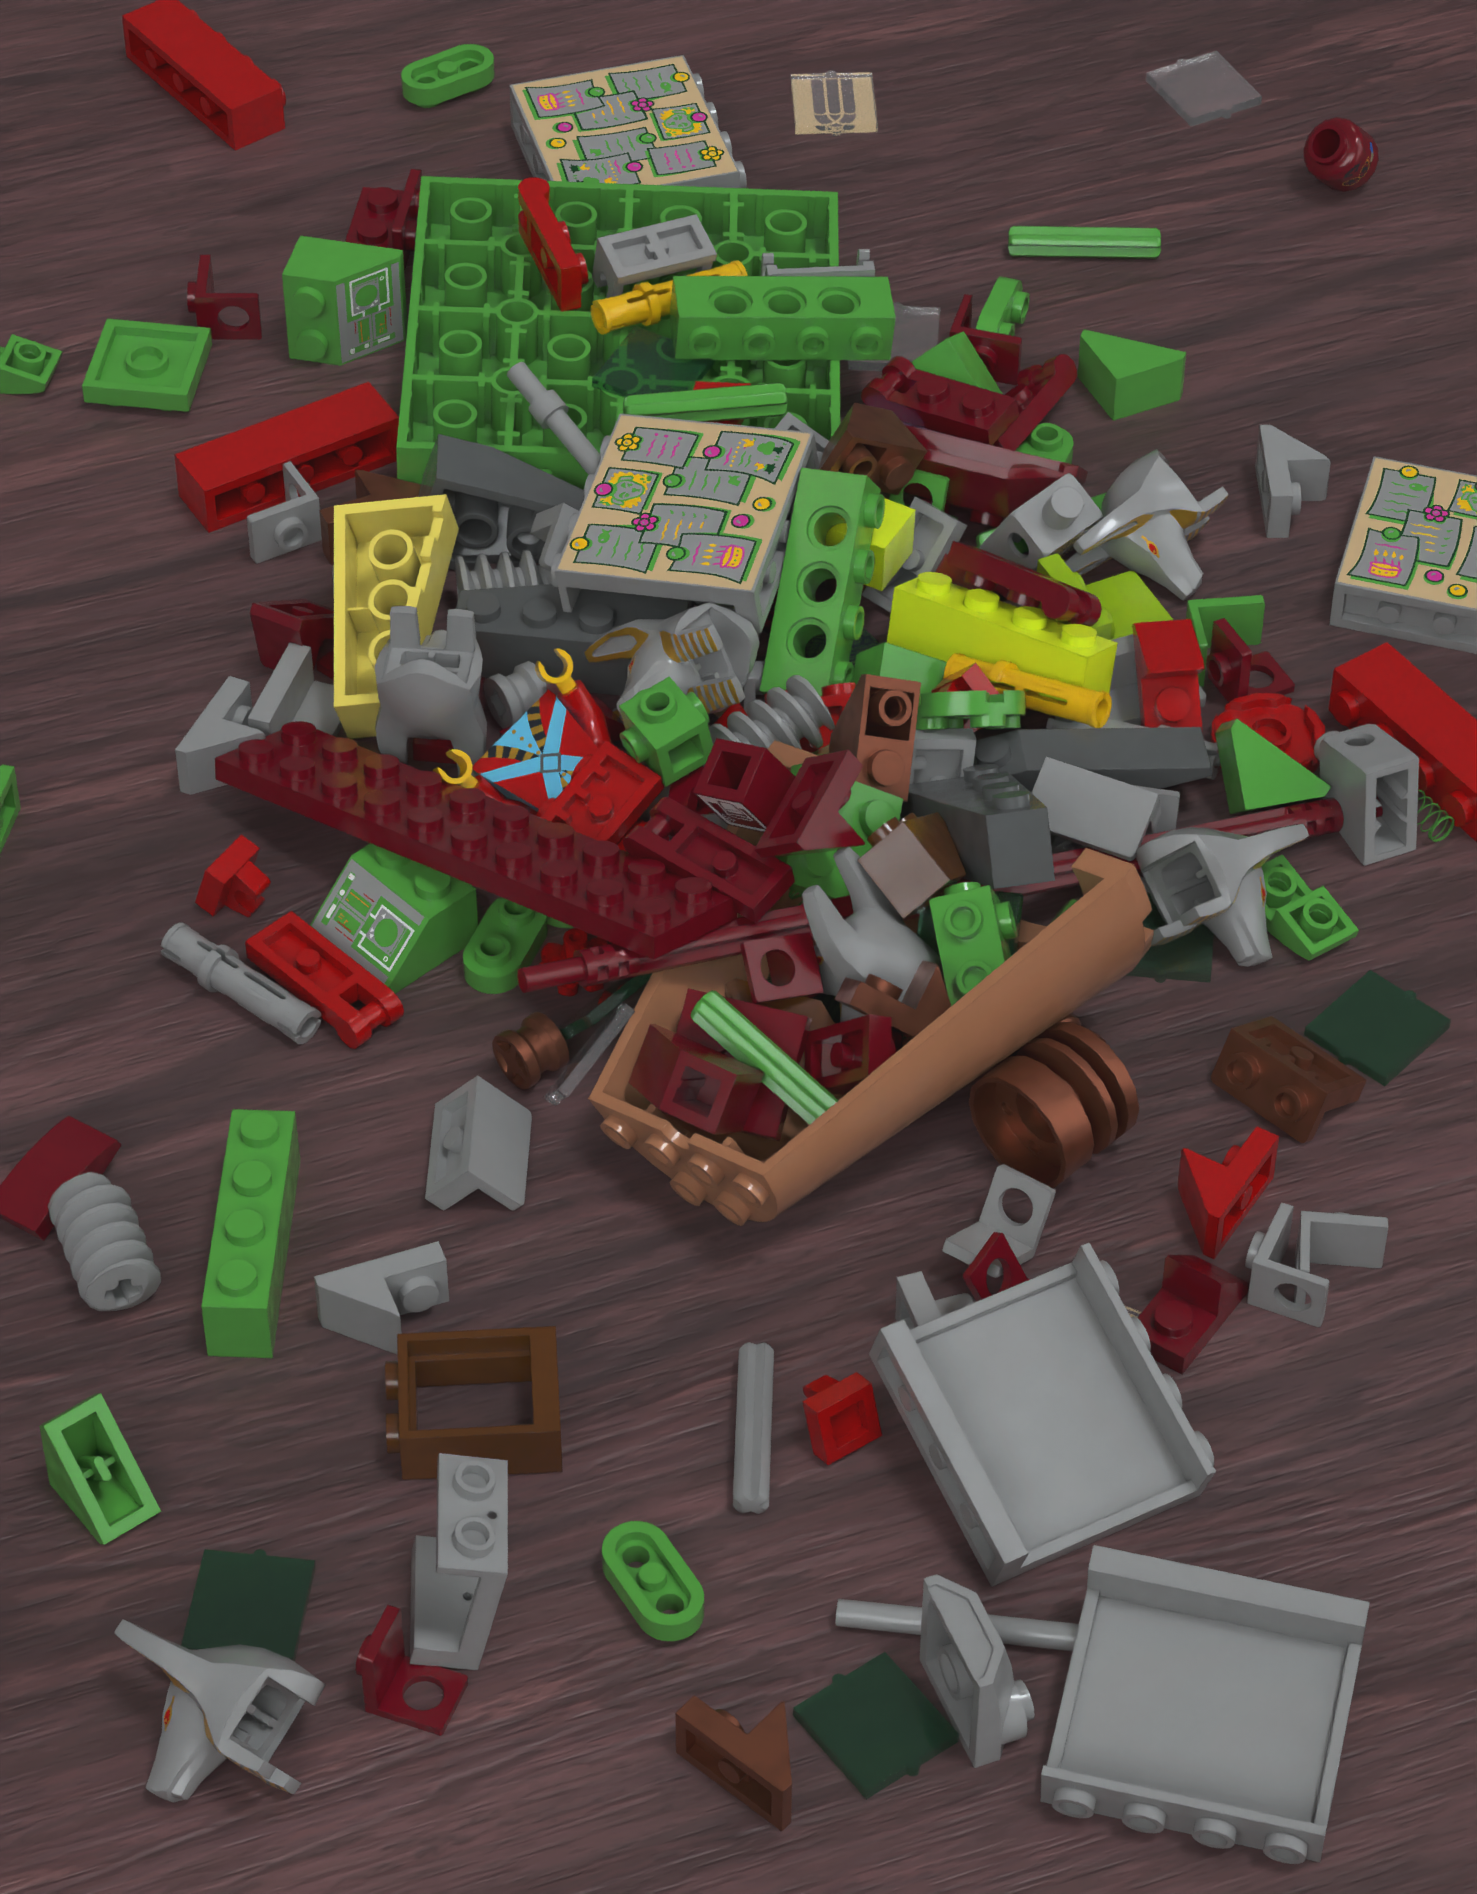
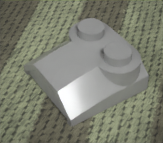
(971, 1671)

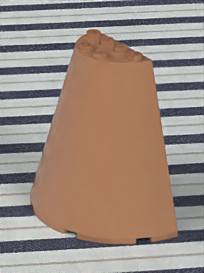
(1027, 994)

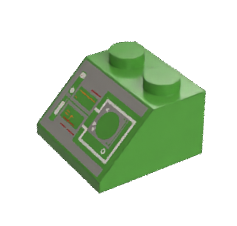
(343, 300)
(397, 915)

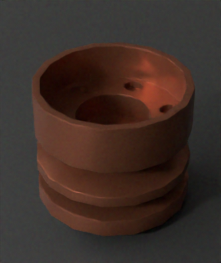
(1054, 1103)

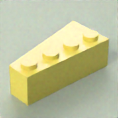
(383, 559)

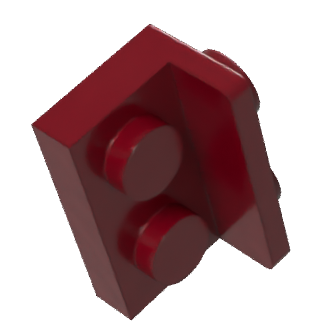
(388, 216)

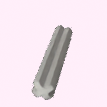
(753, 1428)

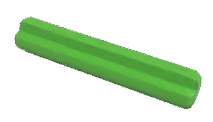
(1084, 242)
(711, 403)
(755, 1049)

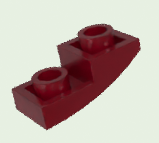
(58, 1156)

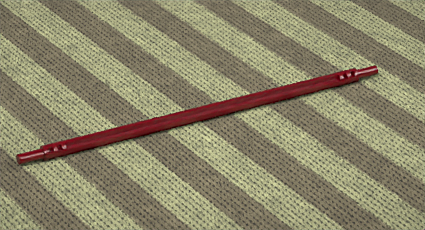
(614, 962)

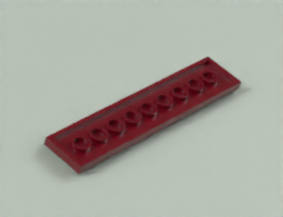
(477, 839)

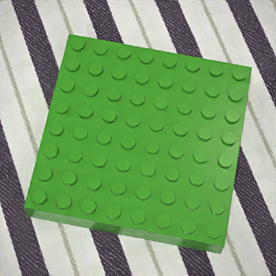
(486, 307)

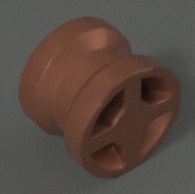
(530, 1050)

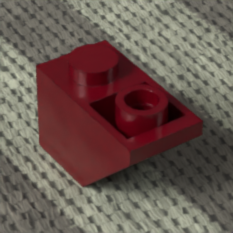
(694, 1082)

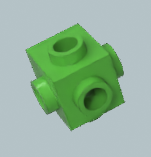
(666, 730)

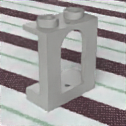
(464, 1567)

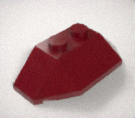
(984, 476)

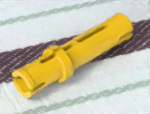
(646, 301)
(1082, 703)

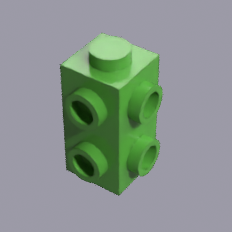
(971, 934)

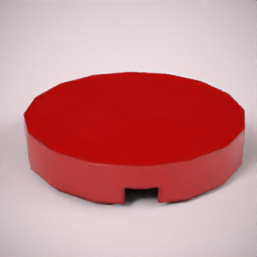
(1278, 722)

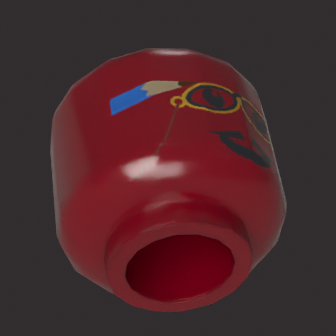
(1340, 154)

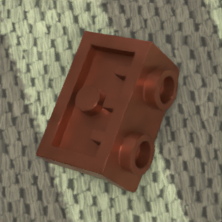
(1284, 1076)

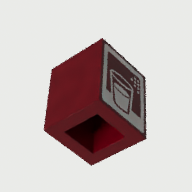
(743, 784)

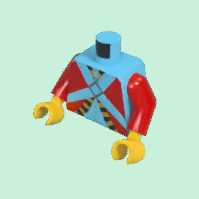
(541, 748)

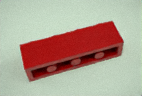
(204, 72)
(322, 439)
(1416, 712)

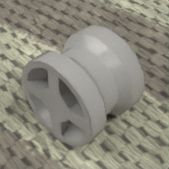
(514, 694)

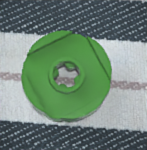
(983, 710)

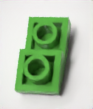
(26, 366)
(1303, 918)

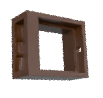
(475, 1359)

